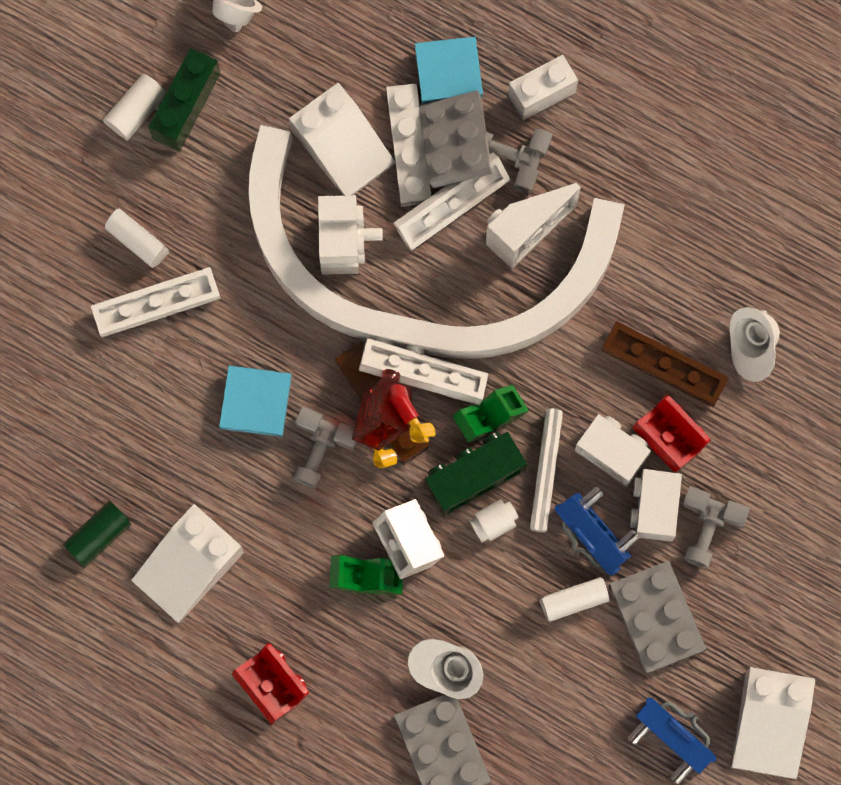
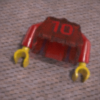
(386, 416)

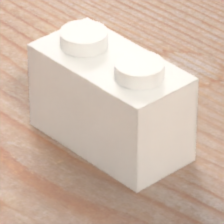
(542, 87)
(613, 449)
(657, 505)
(408, 539)

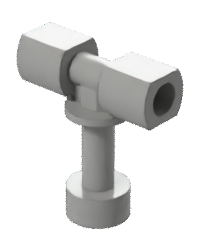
(526, 158)
(324, 435)
(712, 514)

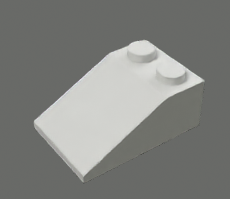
(341, 140)
(527, 222)
(187, 563)
(772, 722)

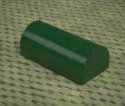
(97, 534)

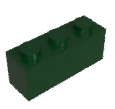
(184, 99)
(475, 472)

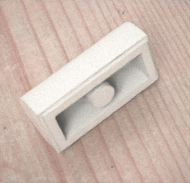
(135, 106)
(136, 238)
(574, 599)

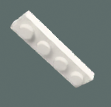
(408, 144)
(449, 205)
(155, 302)
(424, 371)

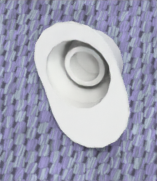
(235, 12)
(753, 343)
(446, 668)

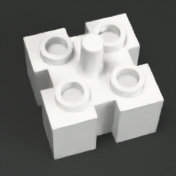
(342, 234)

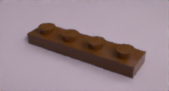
(665, 364)
(361, 382)

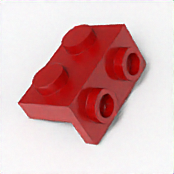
(672, 434)
(271, 683)

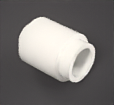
(494, 520)

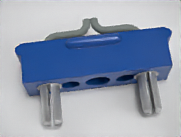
(593, 533)
(675, 736)

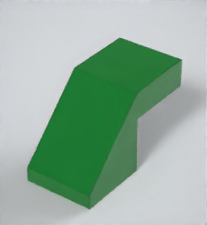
(493, 413)
(364, 576)

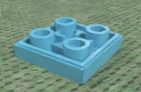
(448, 68)
(255, 401)

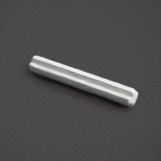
(546, 470)

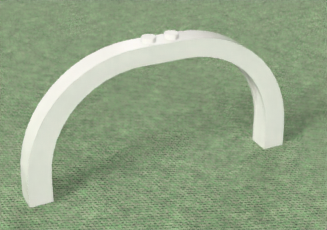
(408, 333)

